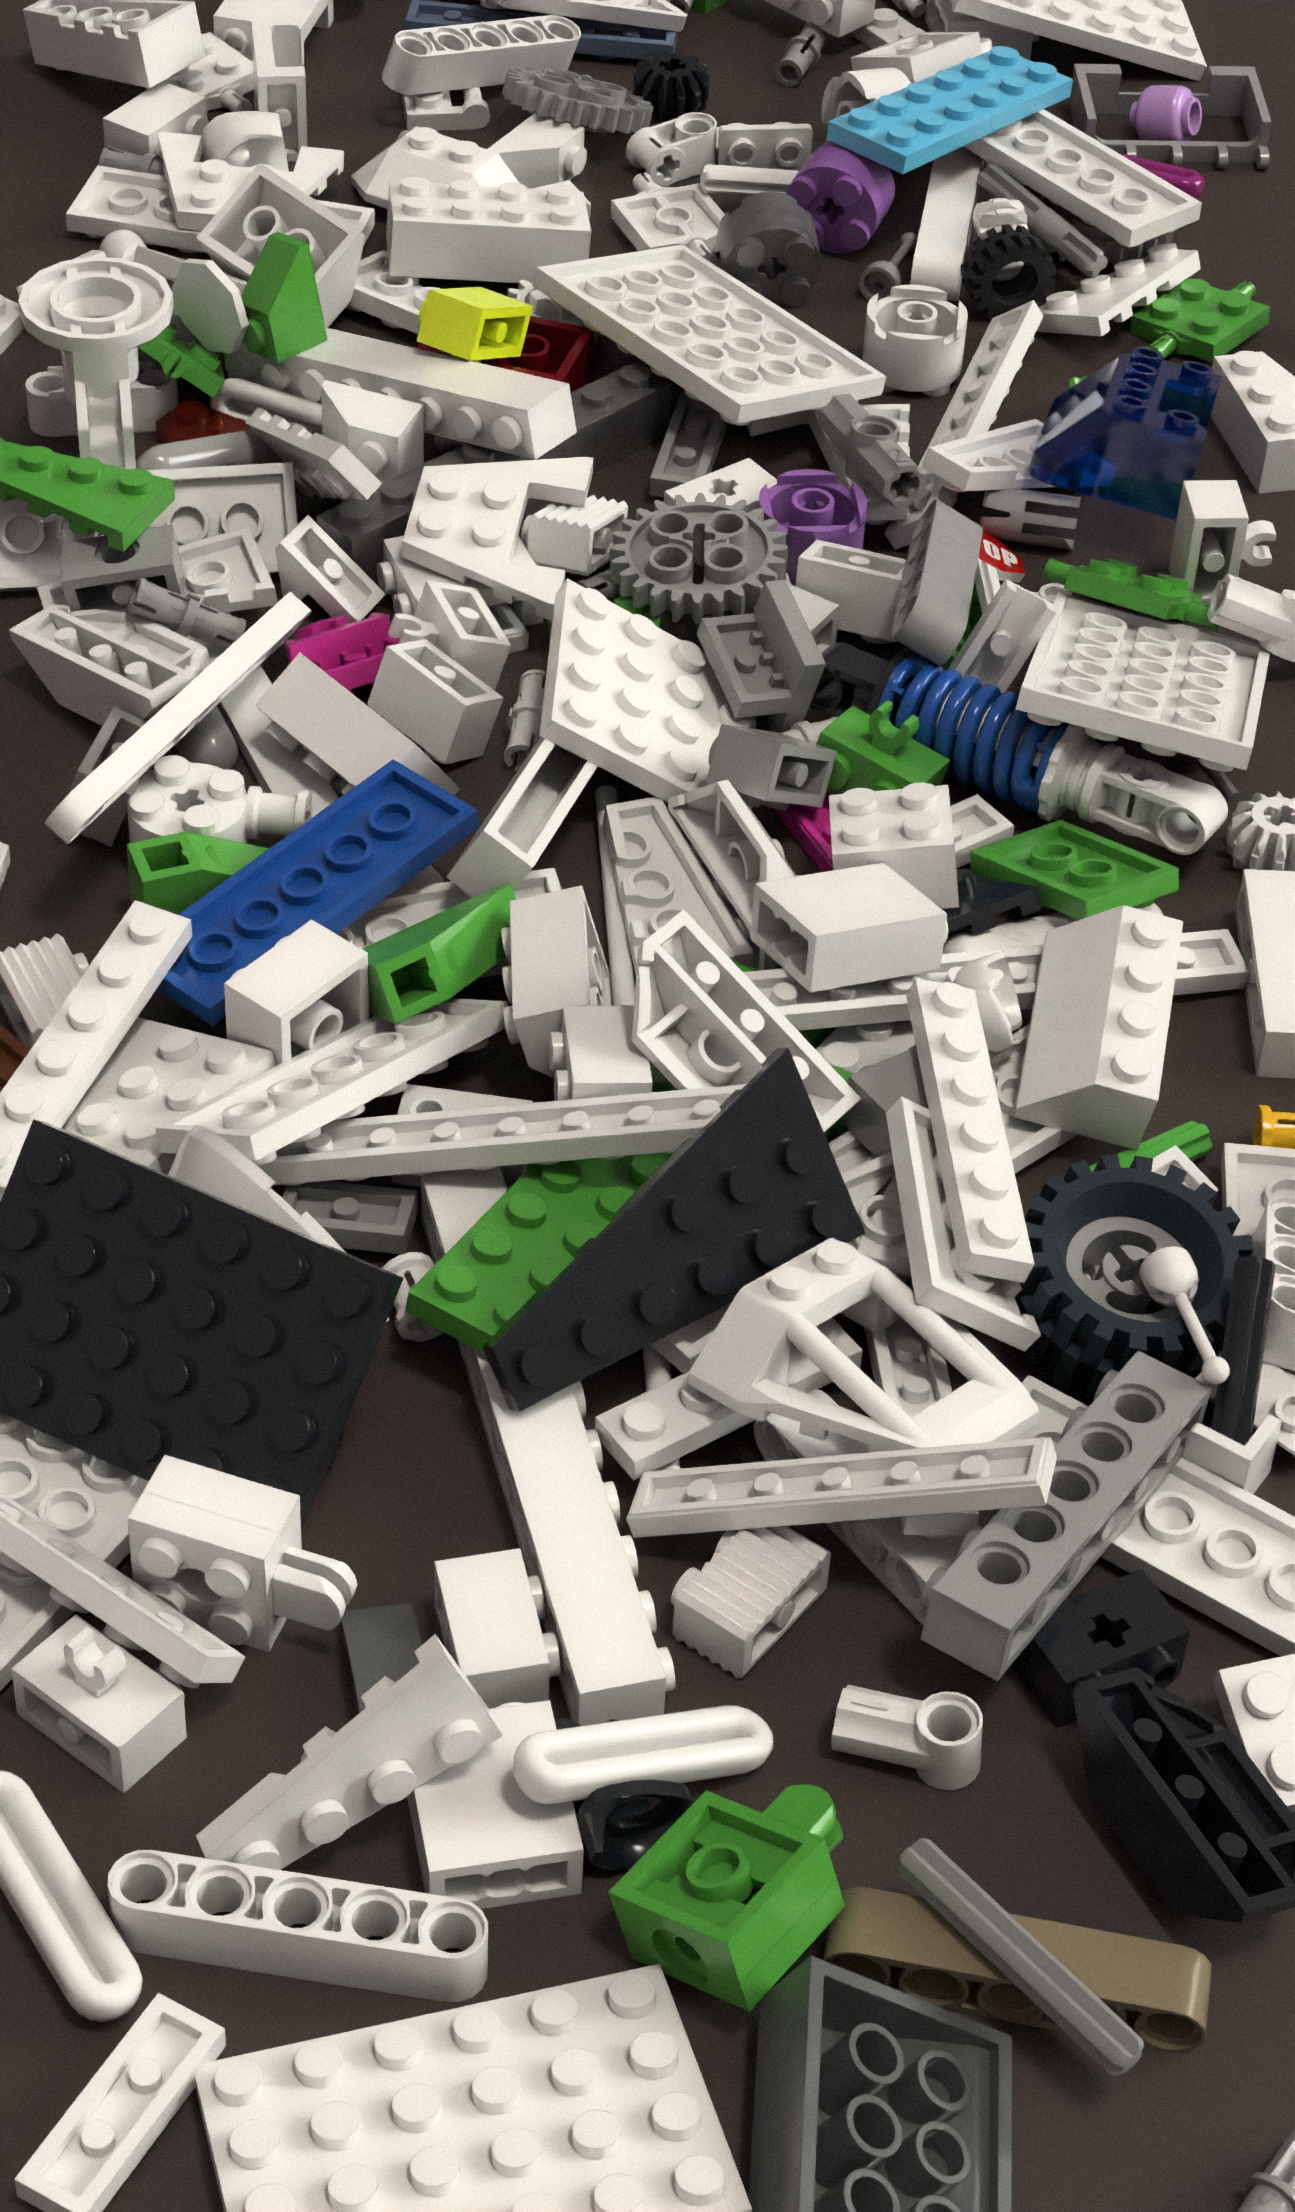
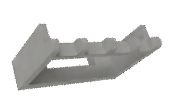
(1228, 92)

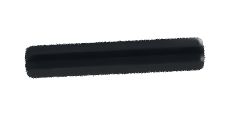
(1244, 1347)

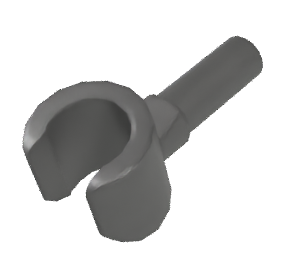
(1220, 780)

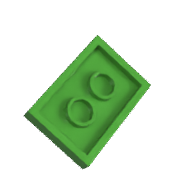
(1076, 869)

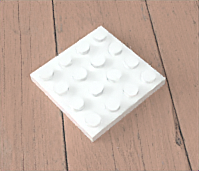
(631, 695)

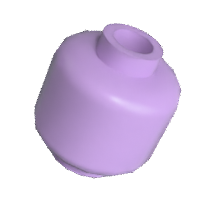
(1166, 113)

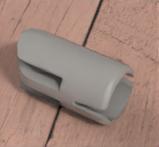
(1015, 502)

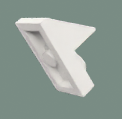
(317, 566)

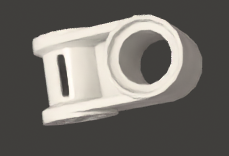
(675, 148)

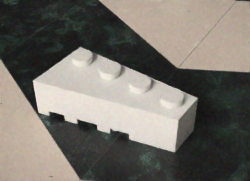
(116, 38)

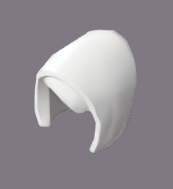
(246, 139)

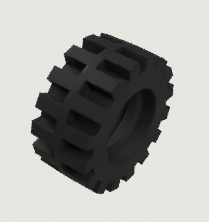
(995, 253)

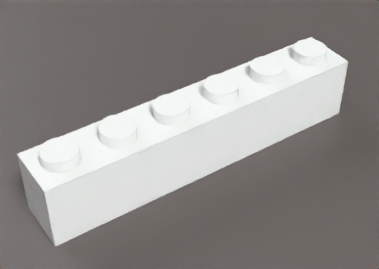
(522, 820)

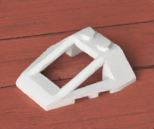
(750, 1355)

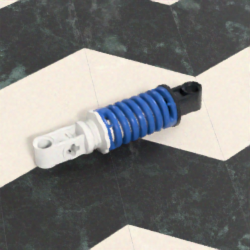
(1018, 758)

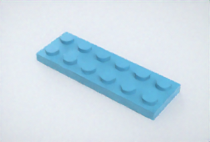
(949, 109)

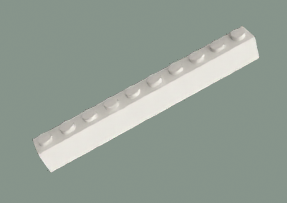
(560, 1508)

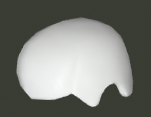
(995, 999)

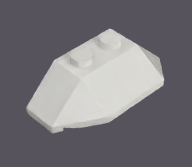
(432, 157)
(107, 660)
(731, 851)
(713, 1026)

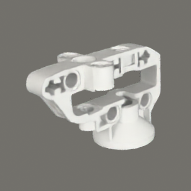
(98, 319)

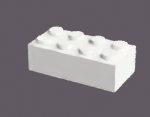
(482, 230)

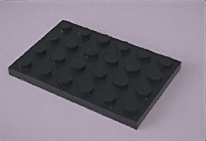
(176, 1320)

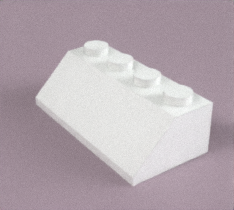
(1100, 1025)

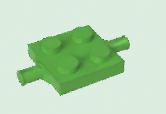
(1200, 319)
(186, 361)
(1119, 584)

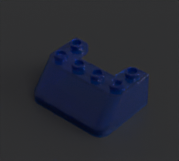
(1129, 432)

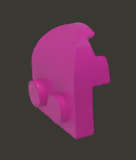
(343, 649)

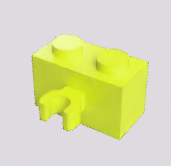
(473, 323)

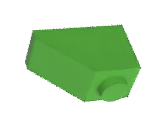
(283, 301)

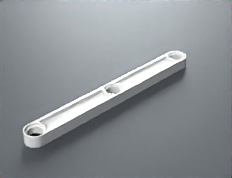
(175, 719)

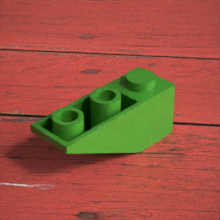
(183, 868)
(437, 956)

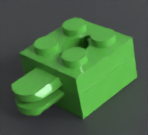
(734, 1892)

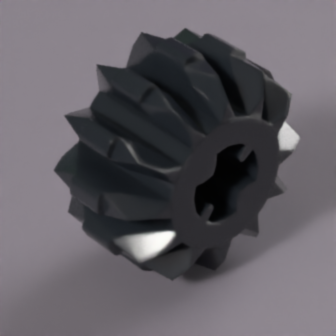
(672, 84)

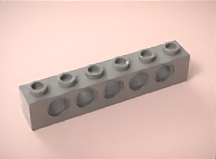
(1034, 1556)

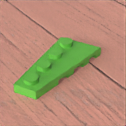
(84, 491)

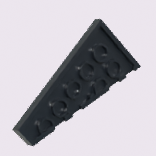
(685, 1243)

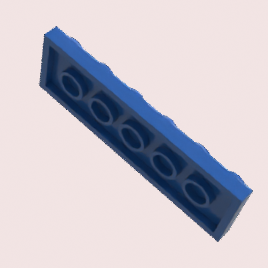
(320, 872)

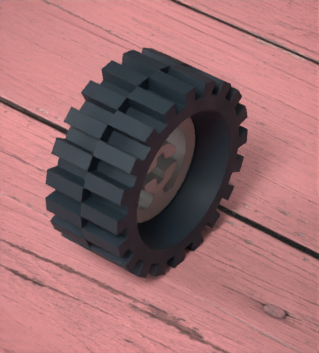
(1117, 1222)

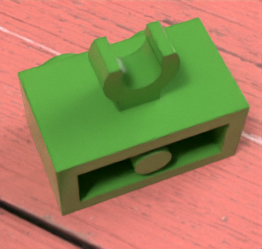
(877, 753)

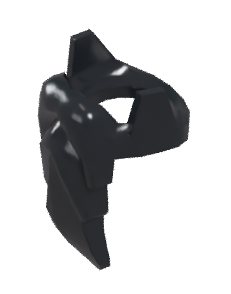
(619, 1824)

